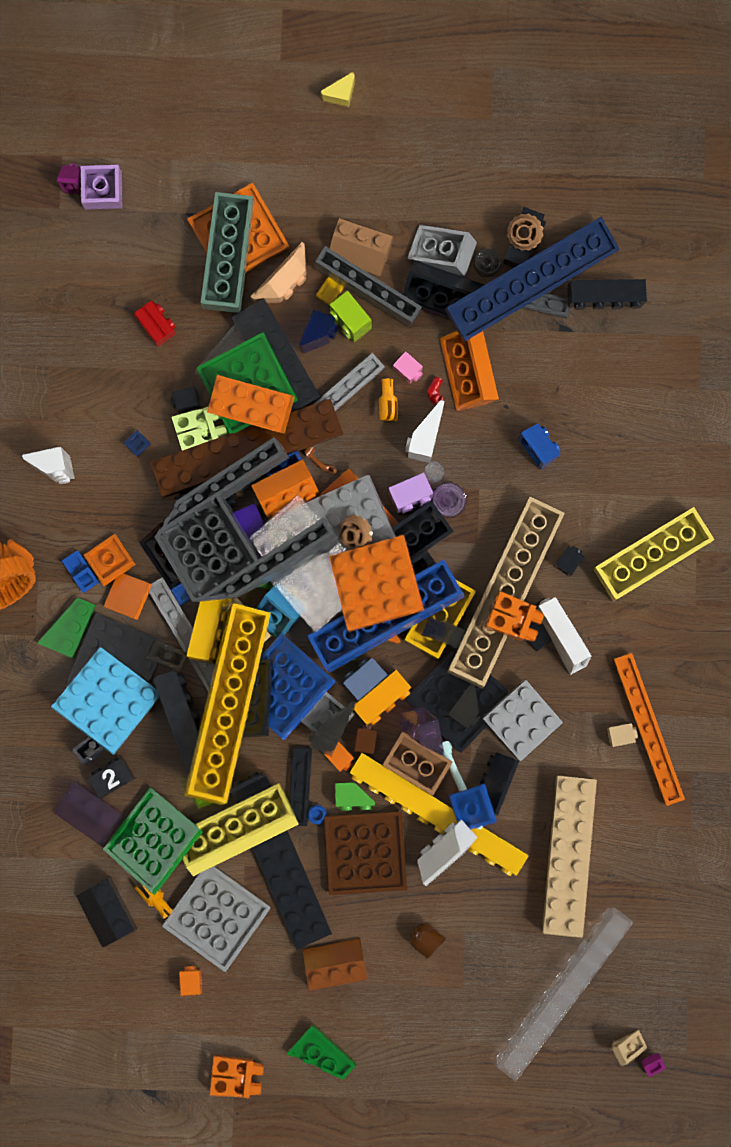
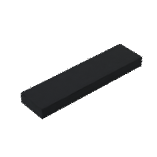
(300, 783)

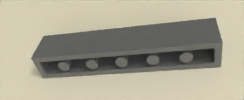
(367, 286)

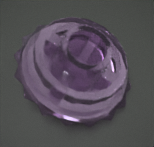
(449, 499)

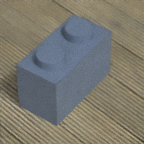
(365, 678)

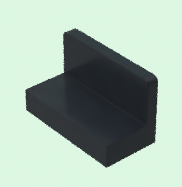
(425, 558)

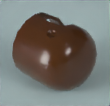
(426, 939)

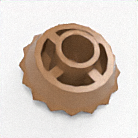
(525, 232)
(355, 532)

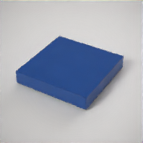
(473, 807)

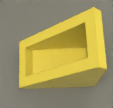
(340, 91)

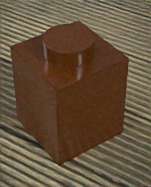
(366, 739)

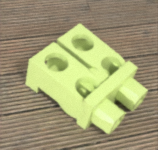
(197, 428)

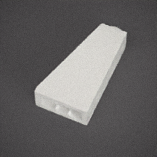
(564, 636)

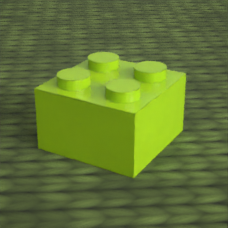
(350, 317)

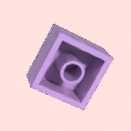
(101, 187)
(410, 494)

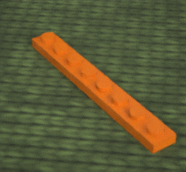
(649, 729)

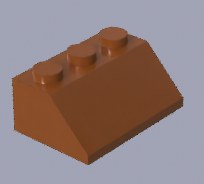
(334, 964)

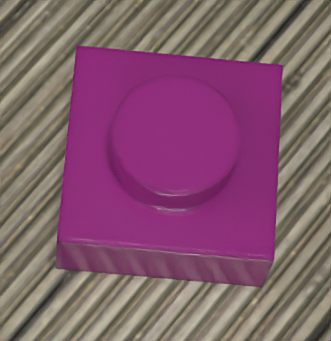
(653, 1064)

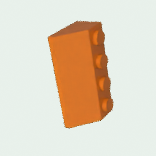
(469, 370)

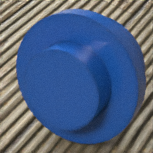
(316, 814)

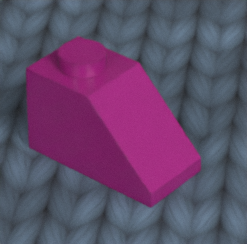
(70, 179)

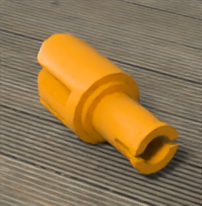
(388, 402)
(156, 901)

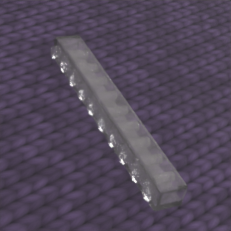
(564, 993)

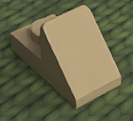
(628, 1047)

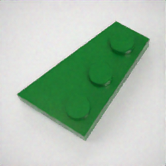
(69, 628)
(323, 1053)

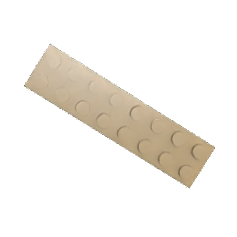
(569, 856)

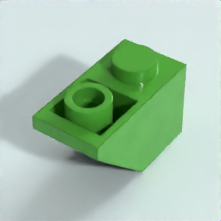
(352, 795)

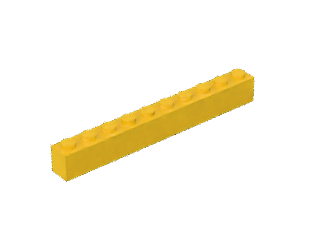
(435, 812)

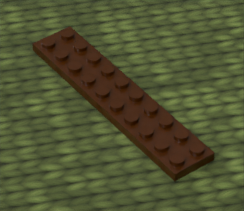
(202, 462)

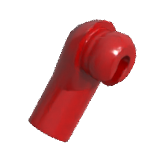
(433, 392)

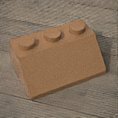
(361, 246)
(417, 763)

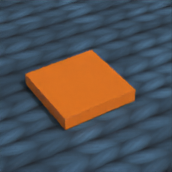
(109, 559)
(128, 596)

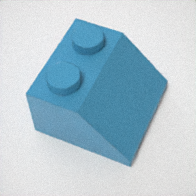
(281, 612)

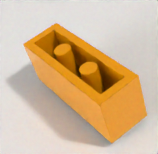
(382, 698)

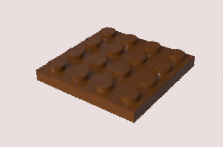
(365, 853)

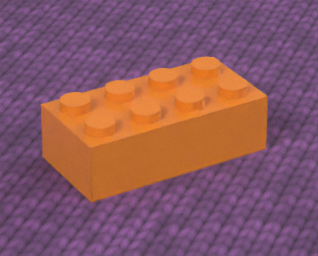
(250, 404)

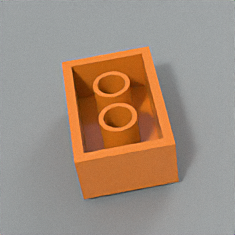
(284, 486)

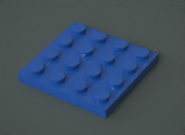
(295, 685)

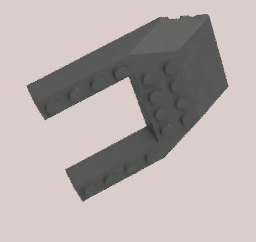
(212, 548)

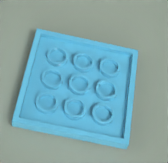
(106, 701)

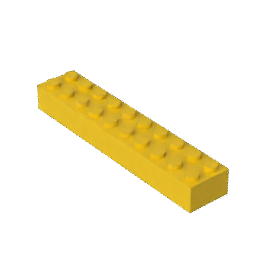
(227, 704)

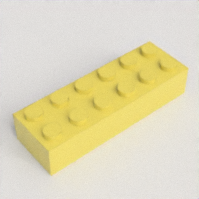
(653, 554)
(240, 829)

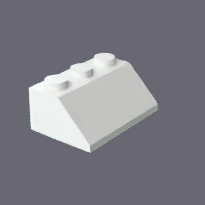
(52, 463)
(444, 851)

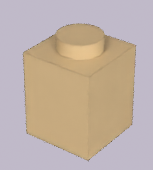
(622, 735)

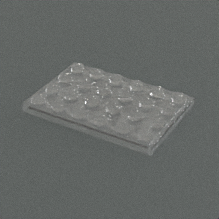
(311, 582)

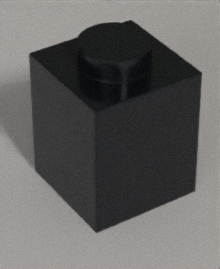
(185, 399)
(569, 560)

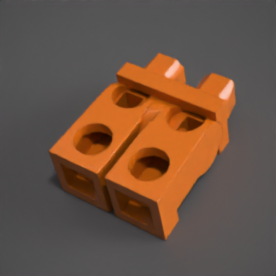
(513, 617)
(235, 1076)

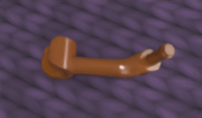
(308, 452)

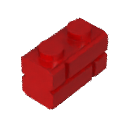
(154, 323)

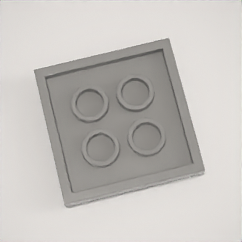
(522, 720)

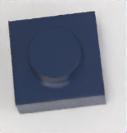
(137, 443)

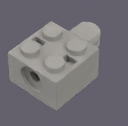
(322, 712)

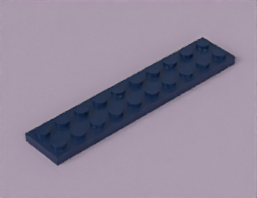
(532, 279)

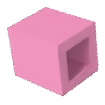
(408, 368)

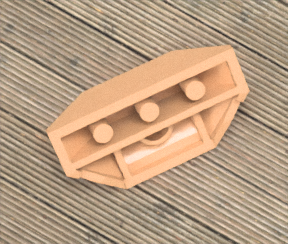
(284, 278)

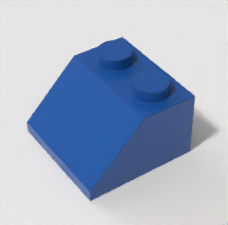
(539, 446)

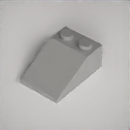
(443, 249)

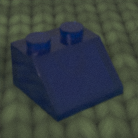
(318, 331)

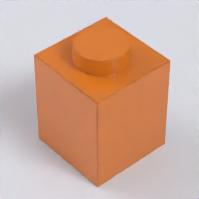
(341, 758)
(190, 981)

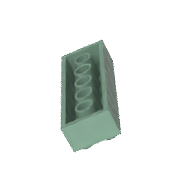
(227, 252)

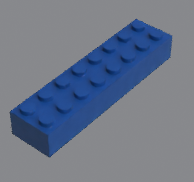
(339, 646)

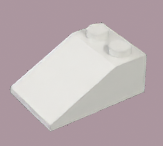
(423, 439)

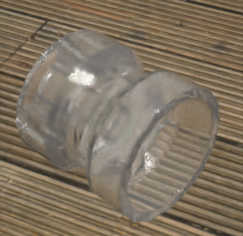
(436, 470)

